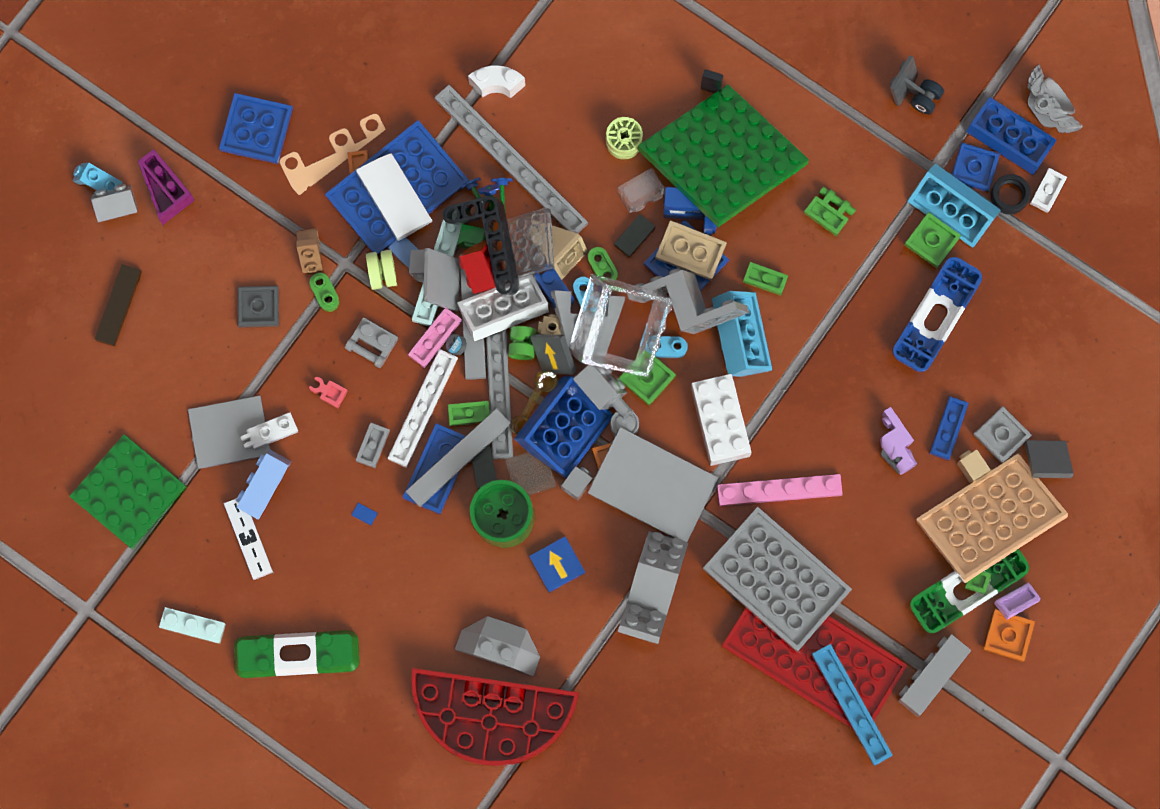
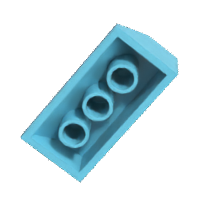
(954, 204)
(743, 337)

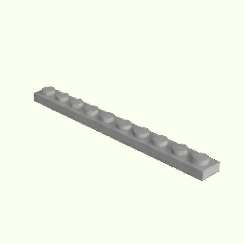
(510, 160)

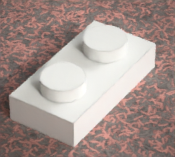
(1048, 190)

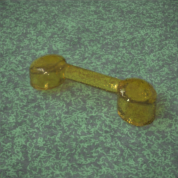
(543, 381)

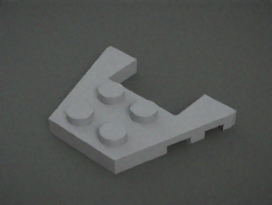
(569, 320)

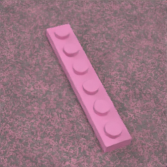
(779, 490)

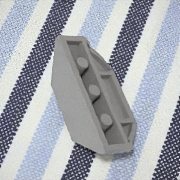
(500, 644)

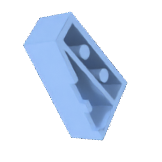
(262, 483)

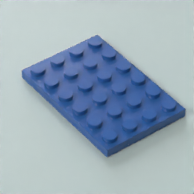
(425, 167)

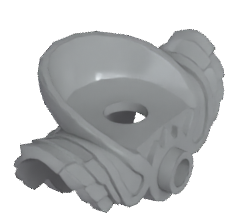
(1050, 103)

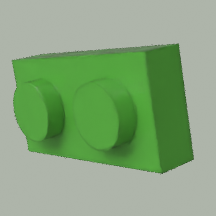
(765, 278)
(468, 413)

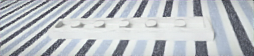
(422, 408)

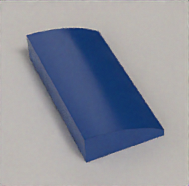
(1011, 135)

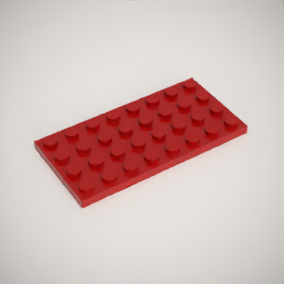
(867, 665)

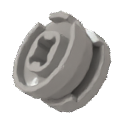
(630, 423)

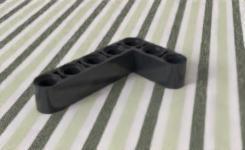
(492, 237)

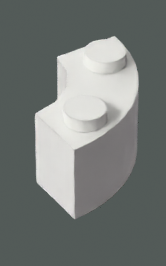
(496, 80)

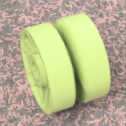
(619, 129)
(381, 269)

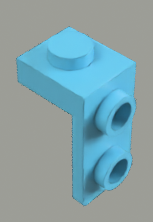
(94, 177)

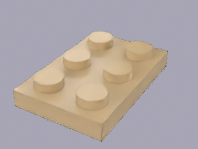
(690, 250)

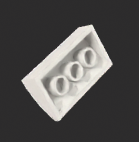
(393, 196)
(495, 311)

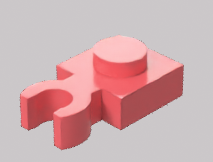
(331, 393)

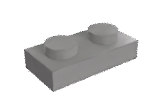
(372, 445)

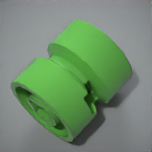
(521, 345)

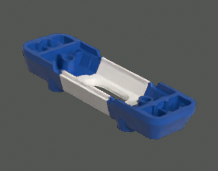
(954, 290)

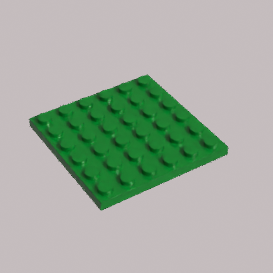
(723, 155)

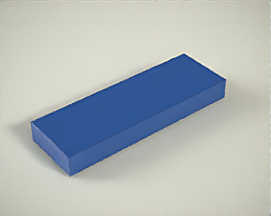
(949, 428)

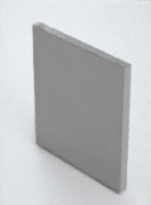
(441, 279)

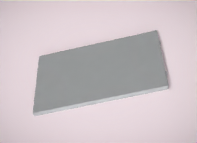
(652, 485)

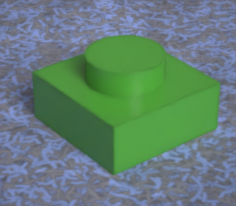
(979, 583)

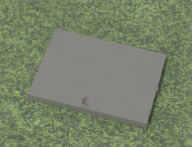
(218, 431)

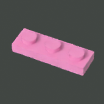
(434, 337)

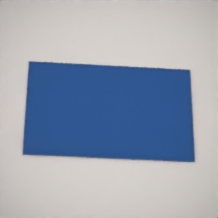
(364, 514)

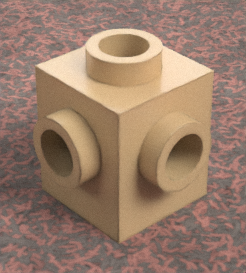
(551, 321)

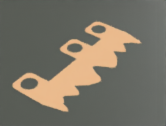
(303, 176)

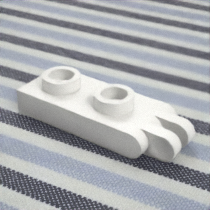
(270, 431)

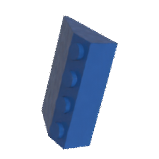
(563, 427)

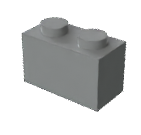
(114, 202)

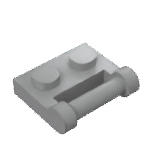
(376, 338)

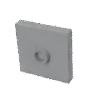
(1002, 435)

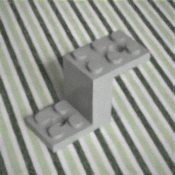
(688, 302)
(653, 587)

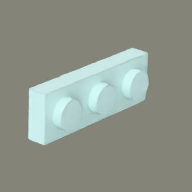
(192, 625)

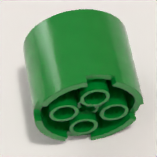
(506, 497)

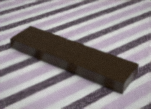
(118, 305)

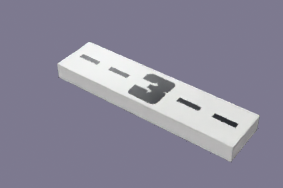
(249, 540)

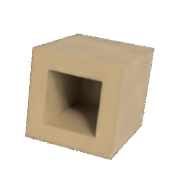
(973, 465)

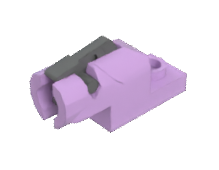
(895, 444)

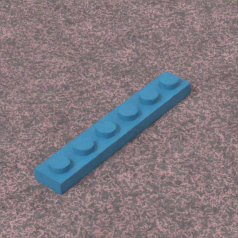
(852, 704)

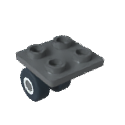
(905, 83)

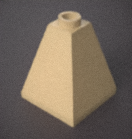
(567, 250)

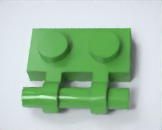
(827, 216)

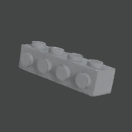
(934, 675)

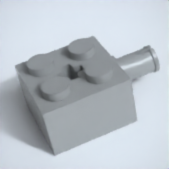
(603, 389)

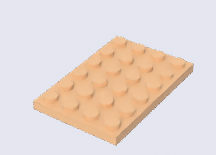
(991, 518)

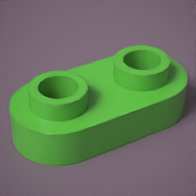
(603, 266)
(323, 291)

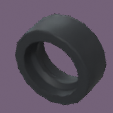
(1019, 182)

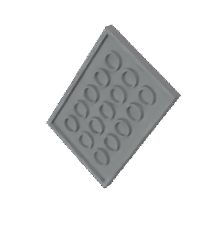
(777, 579)

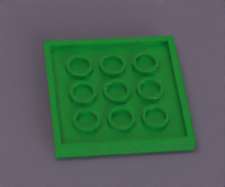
(128, 491)

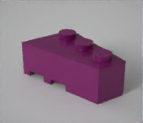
(164, 187)

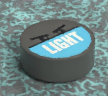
(456, 344)

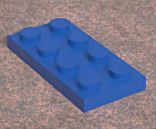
(438, 445)

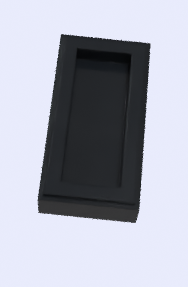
(711, 81)

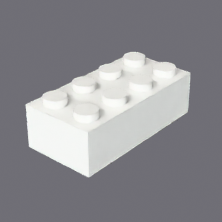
(720, 419)

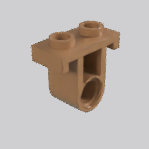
(309, 250)

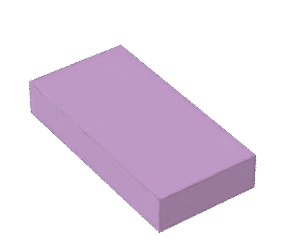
(1017, 601)

